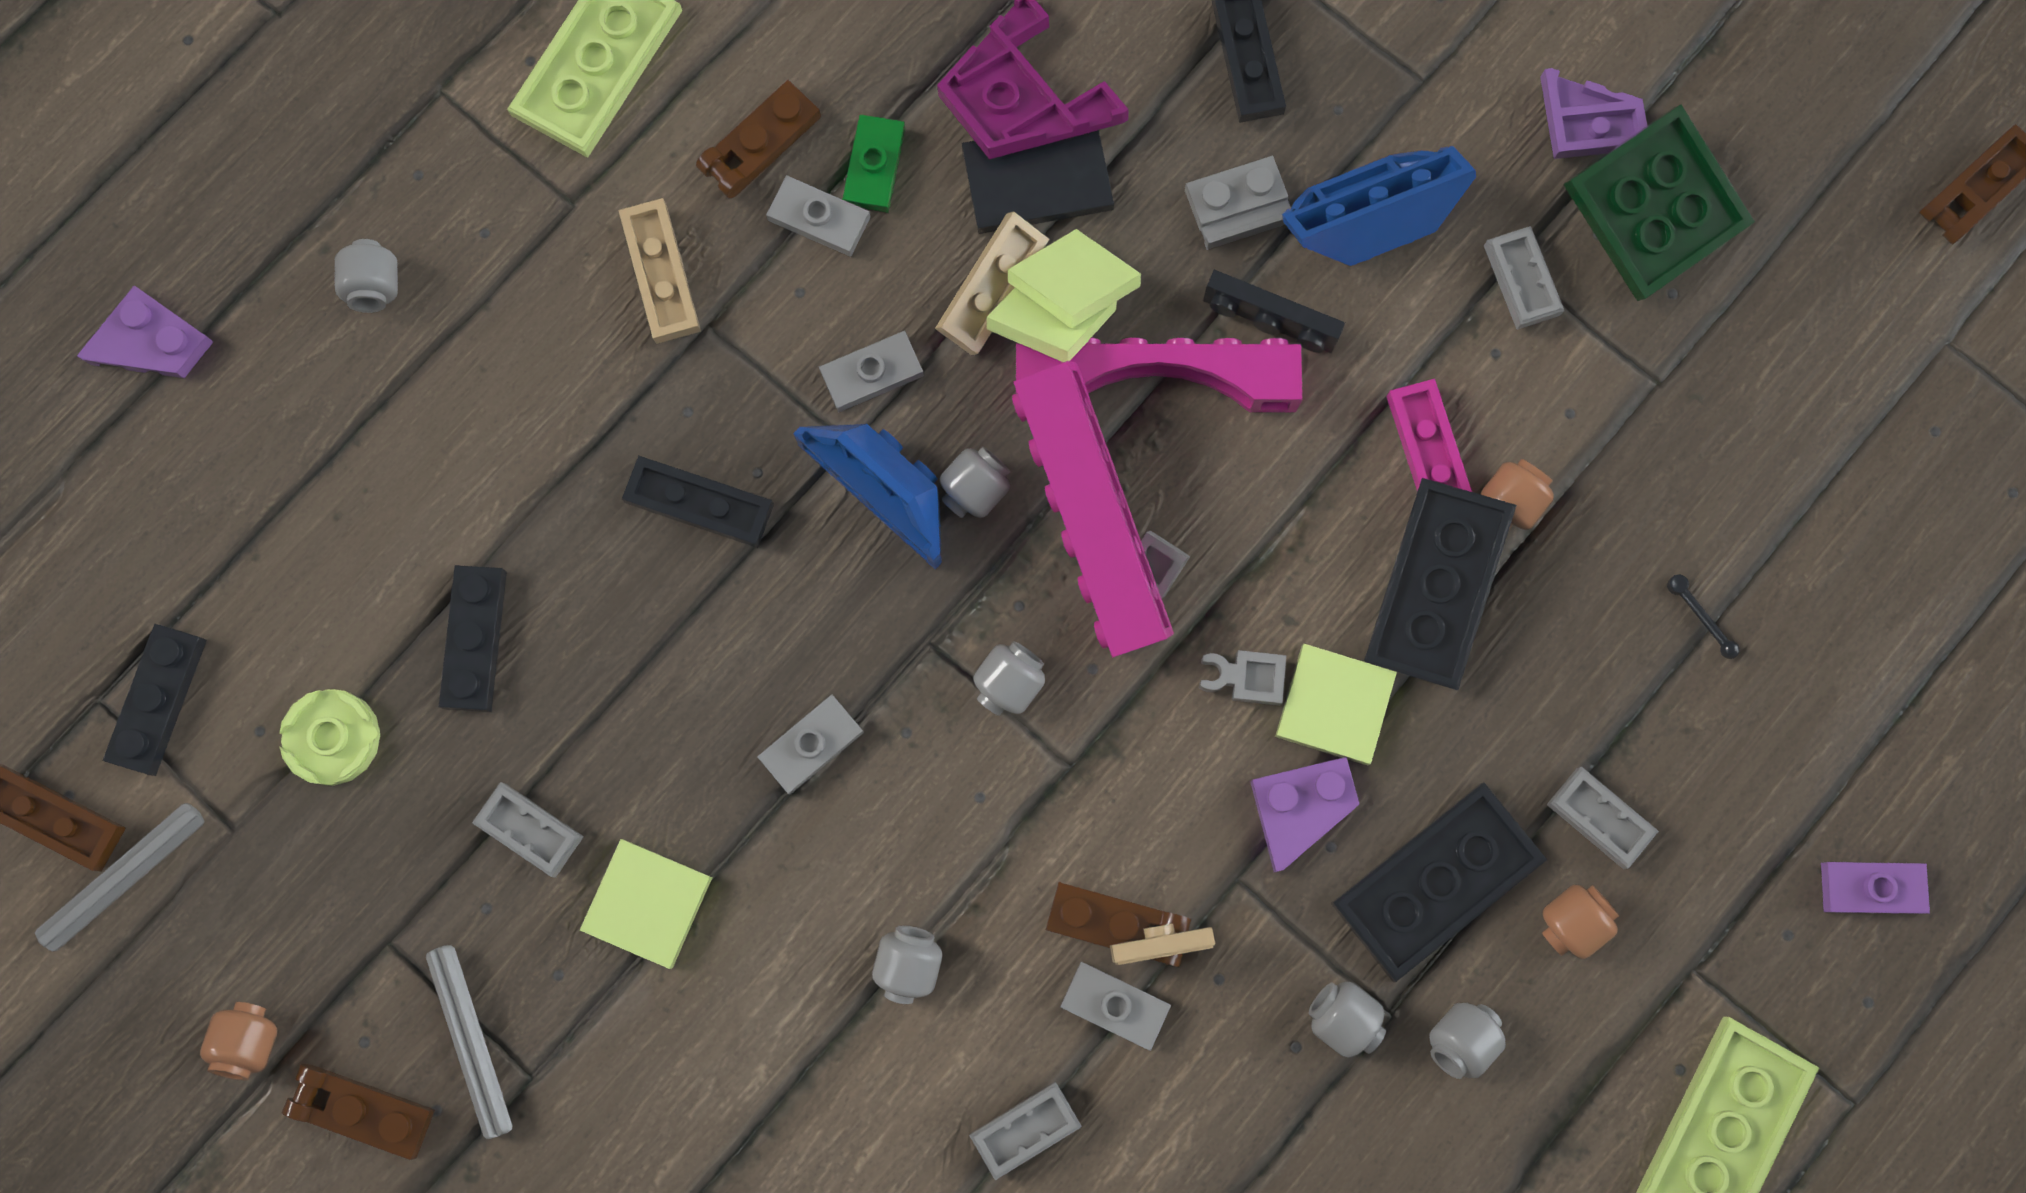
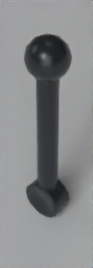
(1679, 586)

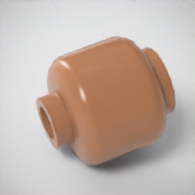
(1524, 487)
(1579, 921)
(238, 1041)

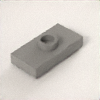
(818, 216)
(1523, 277)
(871, 371)
(810, 744)
(1602, 818)
(527, 829)
(1115, 1006)
(1025, 1130)

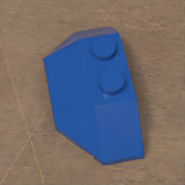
(1380, 204)
(881, 480)

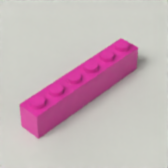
(1092, 509)

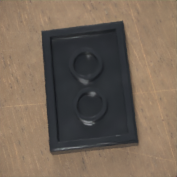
(1039, 182)

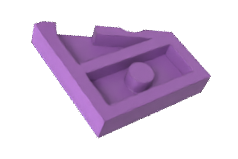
(1588, 116)
(146, 338)
(1302, 807)

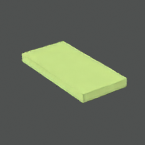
(592, 68)
(1731, 1116)

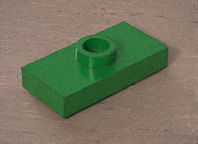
(874, 163)

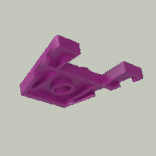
(1008, 102)

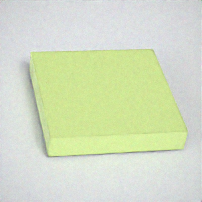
(1074, 278)
(1033, 326)
(1336, 704)
(646, 904)

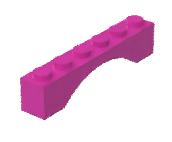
(1253, 375)

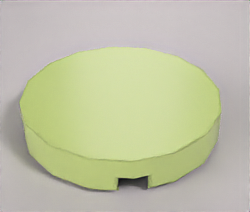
(329, 737)

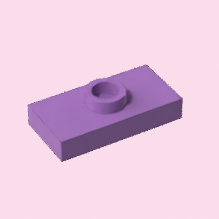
(1875, 887)

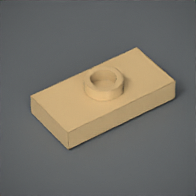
(1162, 942)

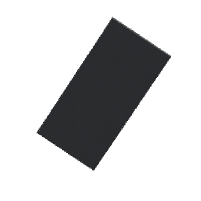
(1440, 583)
(1438, 882)

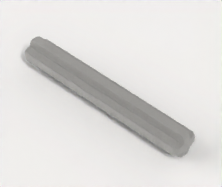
(119, 877)
(469, 1042)

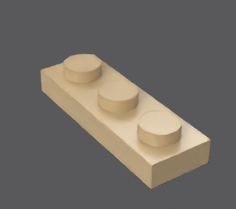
(659, 271)
(988, 283)

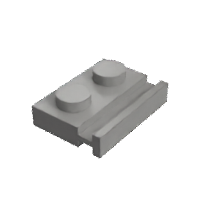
(1238, 202)

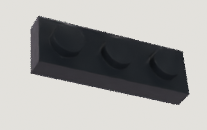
(1249, 59)
(1272, 312)
(698, 501)
(472, 638)
(154, 700)

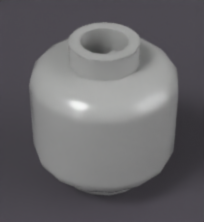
(366, 276)
(975, 482)
(1009, 679)
(907, 964)
(1347, 1019)
(1467, 1040)

